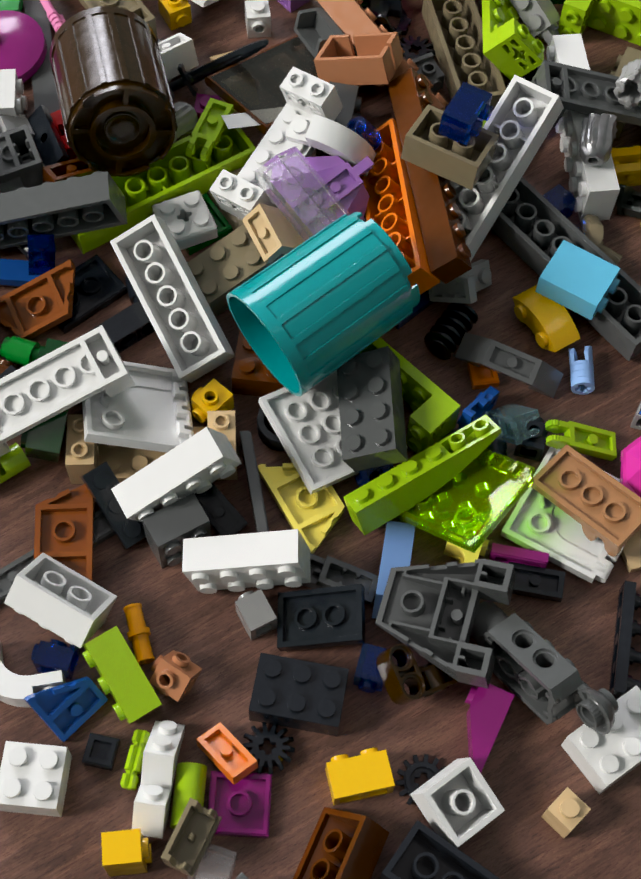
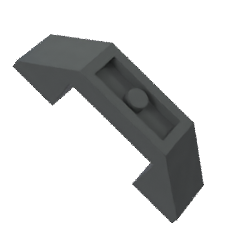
(510, 362)

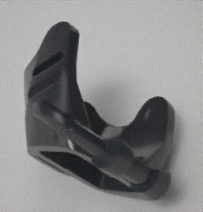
(384, 8)

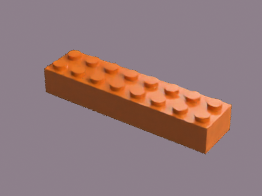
(394, 207)

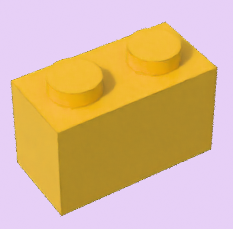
(359, 776)
(125, 852)

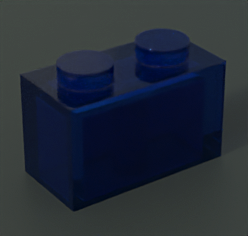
(466, 114)

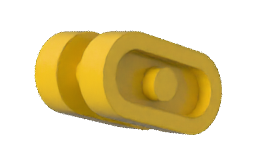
(627, 165)

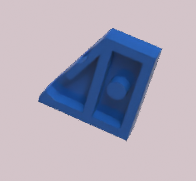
(483, 402)
(67, 705)

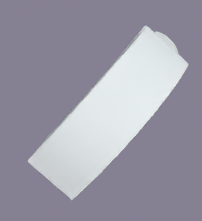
(330, 138)
(16, 687)

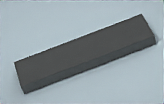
(253, 482)

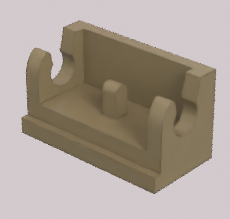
(191, 838)

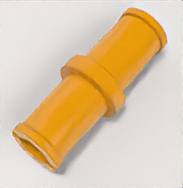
(139, 633)

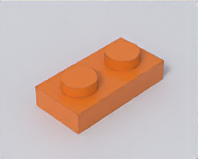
(227, 753)

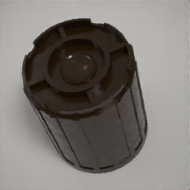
(113, 91)

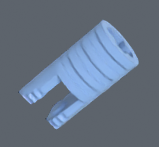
(582, 372)

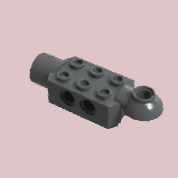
(538, 672)

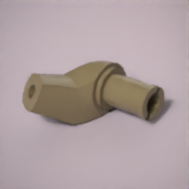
(594, 230)

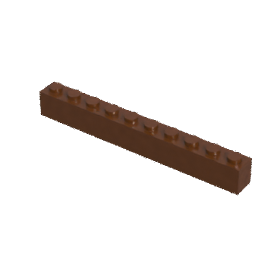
(432, 194)

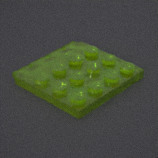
(473, 500)

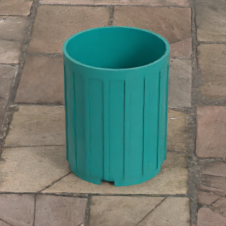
(324, 301)

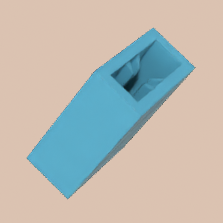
(578, 280)

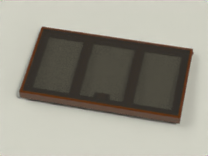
(255, 81)

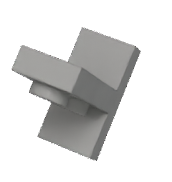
(464, 287)

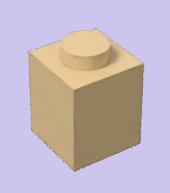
(565, 812)

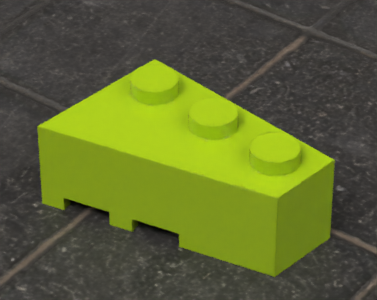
(121, 675)

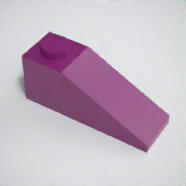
(485, 719)

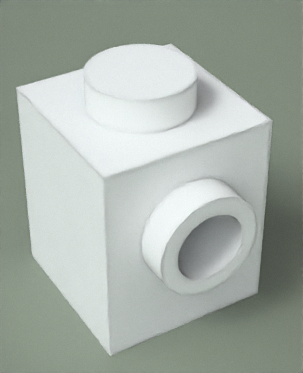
(257, 18)

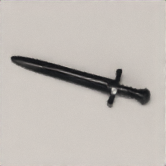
(196, 75)

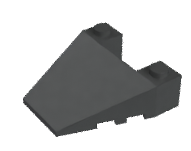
(436, 611)

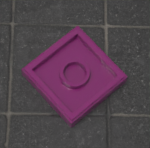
(242, 805)

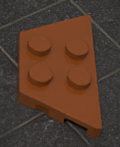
(40, 302)
(67, 530)

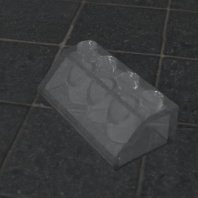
(299, 192)

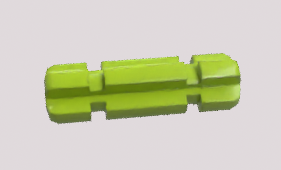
(134, 760)

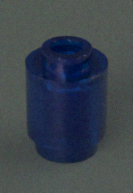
(365, 130)

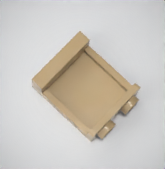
(271, 232)

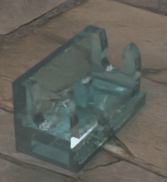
(513, 422)

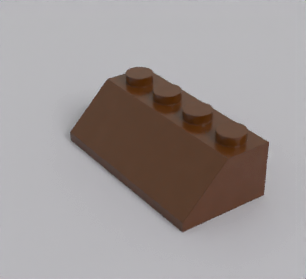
(342, 847)

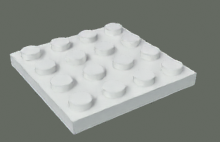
(310, 432)

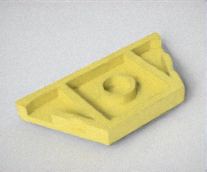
(310, 514)

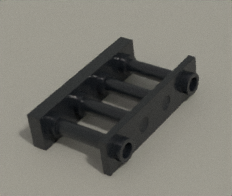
(623, 653)

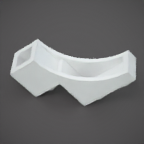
(157, 778)

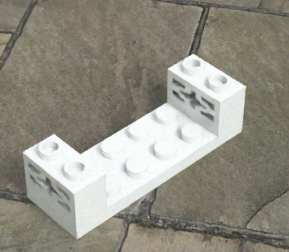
(304, 96)
(59, 383)

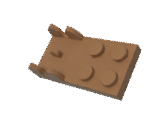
(591, 498)

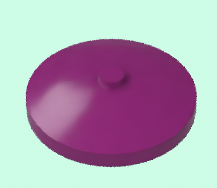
(21, 44)

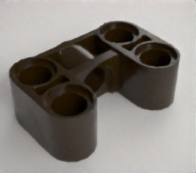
(420, 680)

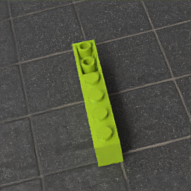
(419, 476)

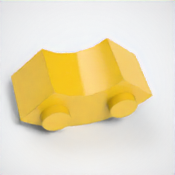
(546, 319)

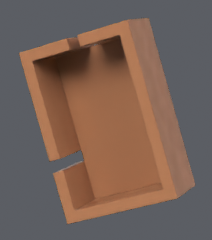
(376, 60)

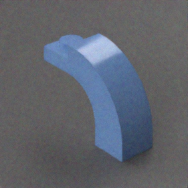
(395, 553)

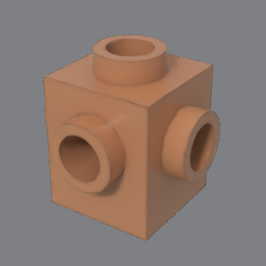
(174, 675)

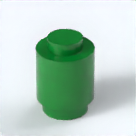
(19, 350)

